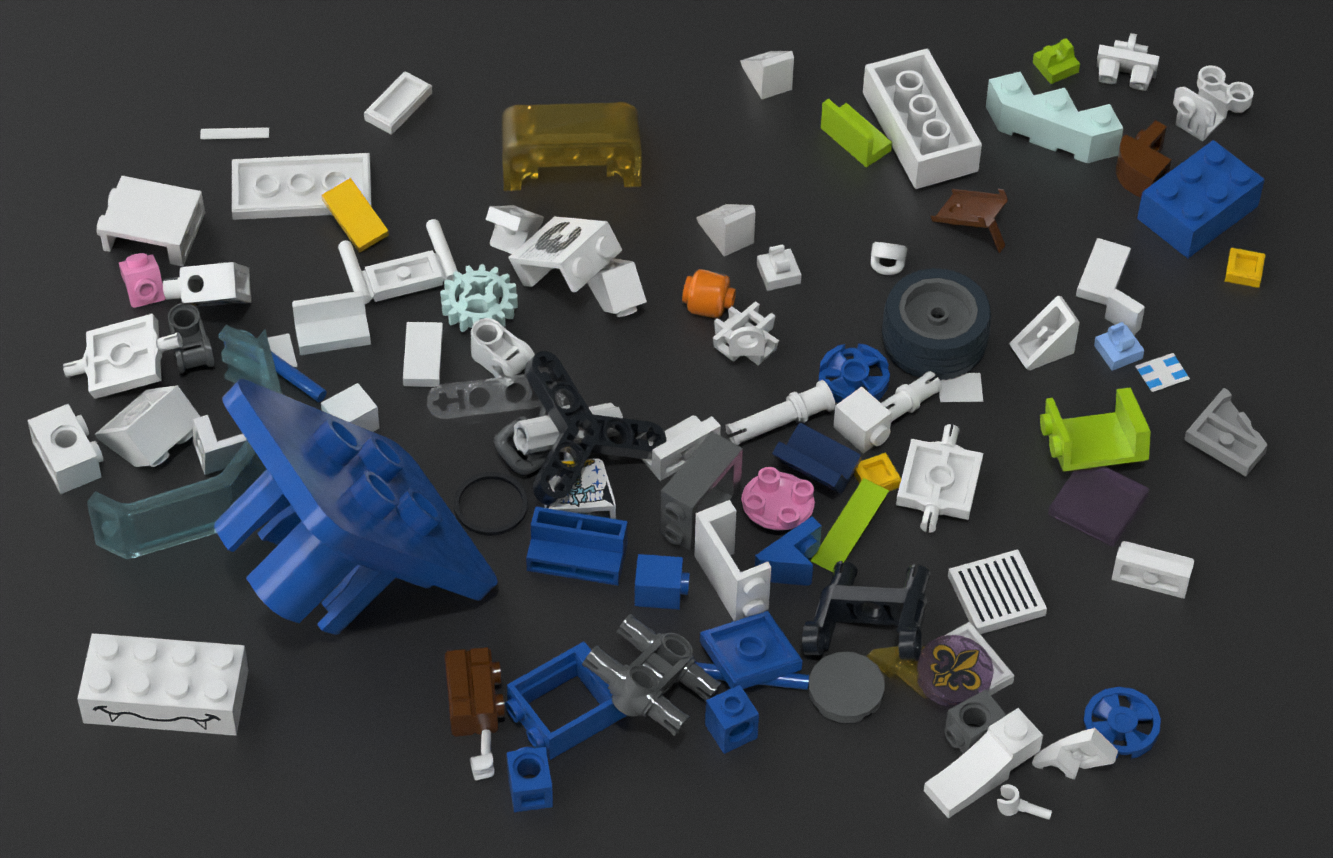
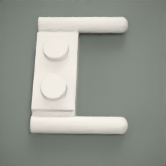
(402, 274)

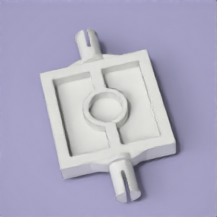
(123, 356)
(939, 478)

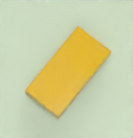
(355, 215)

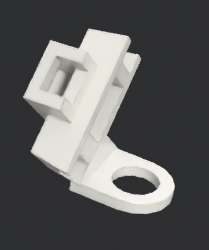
(744, 337)

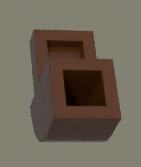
(1139, 159)

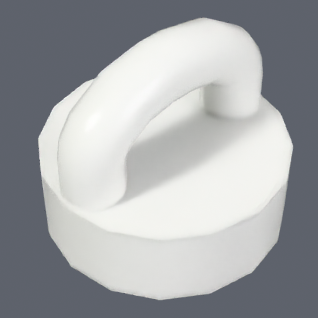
(889, 251)

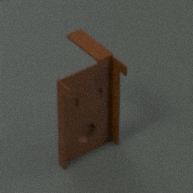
(974, 210)

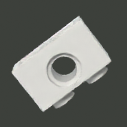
(65, 448)

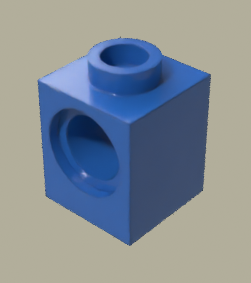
(731, 719)
(529, 792)

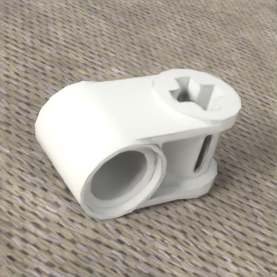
(502, 353)

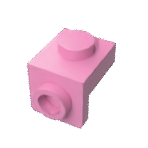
(142, 279)

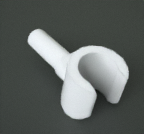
(482, 765)
(1016, 804)

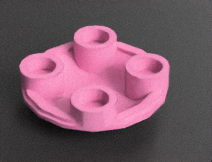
(778, 499)

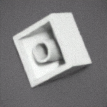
(150, 426)

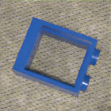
(545, 679)

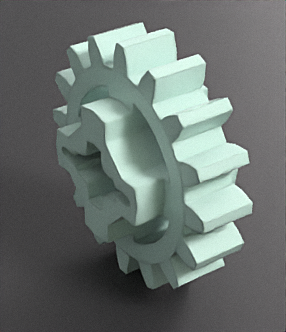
(478, 297)

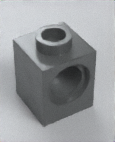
(976, 710)

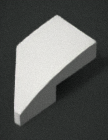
(1078, 750)

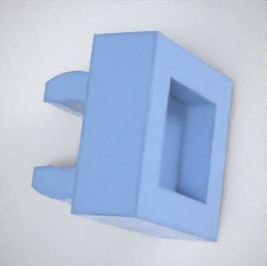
(1118, 346)

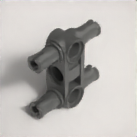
(641, 685)

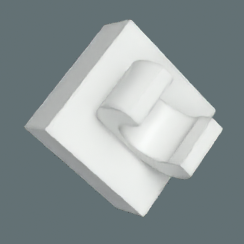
(778, 268)

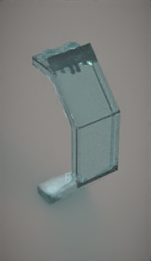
(192, 509)

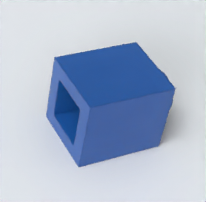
(660, 581)

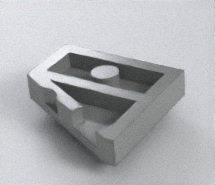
(1227, 435)

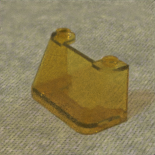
(571, 137)

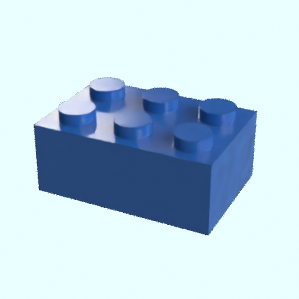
(1200, 199)

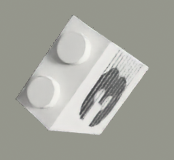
(569, 244)

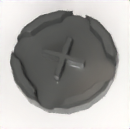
(846, 687)

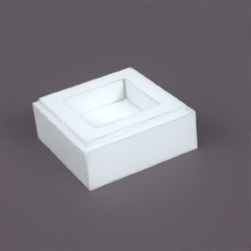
(1124, 309)

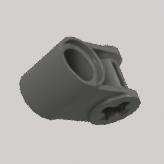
(196, 344)

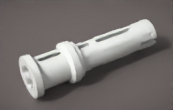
(795, 408)

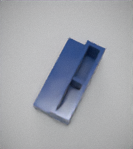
(577, 546)

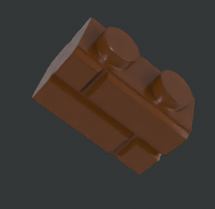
(472, 691)

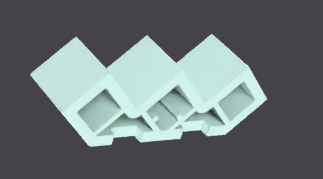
(1053, 119)

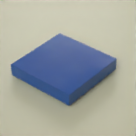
(750, 650)

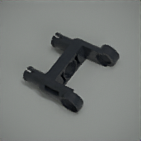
(846, 604)

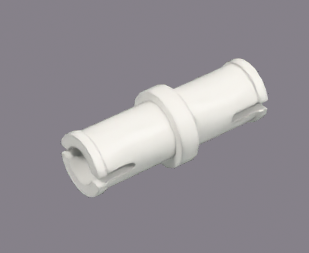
(908, 397)

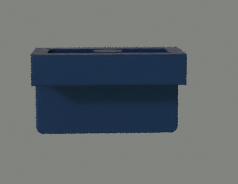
(818, 457)

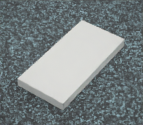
(293, 184)

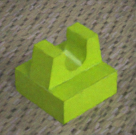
(1057, 61)

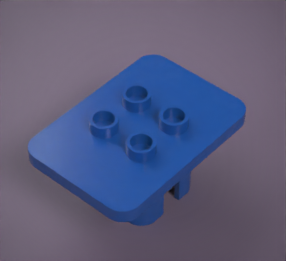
(340, 511)

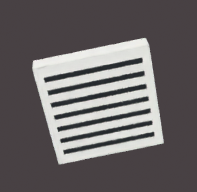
(997, 592)

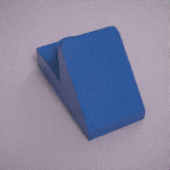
(791, 554)

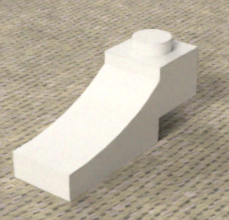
(985, 763)

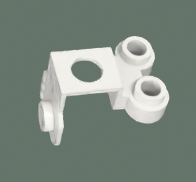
(1205, 111)

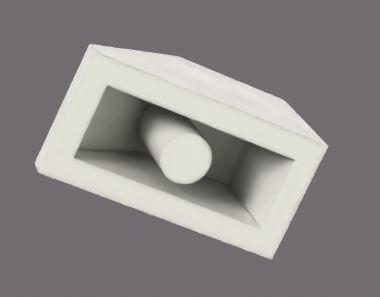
(618, 287)

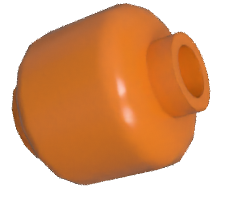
(708, 293)

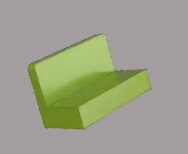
(854, 133)

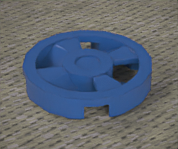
(854, 372)
(1121, 721)

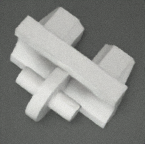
(1127, 58)

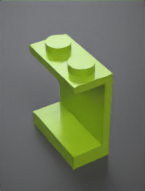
(1098, 438)

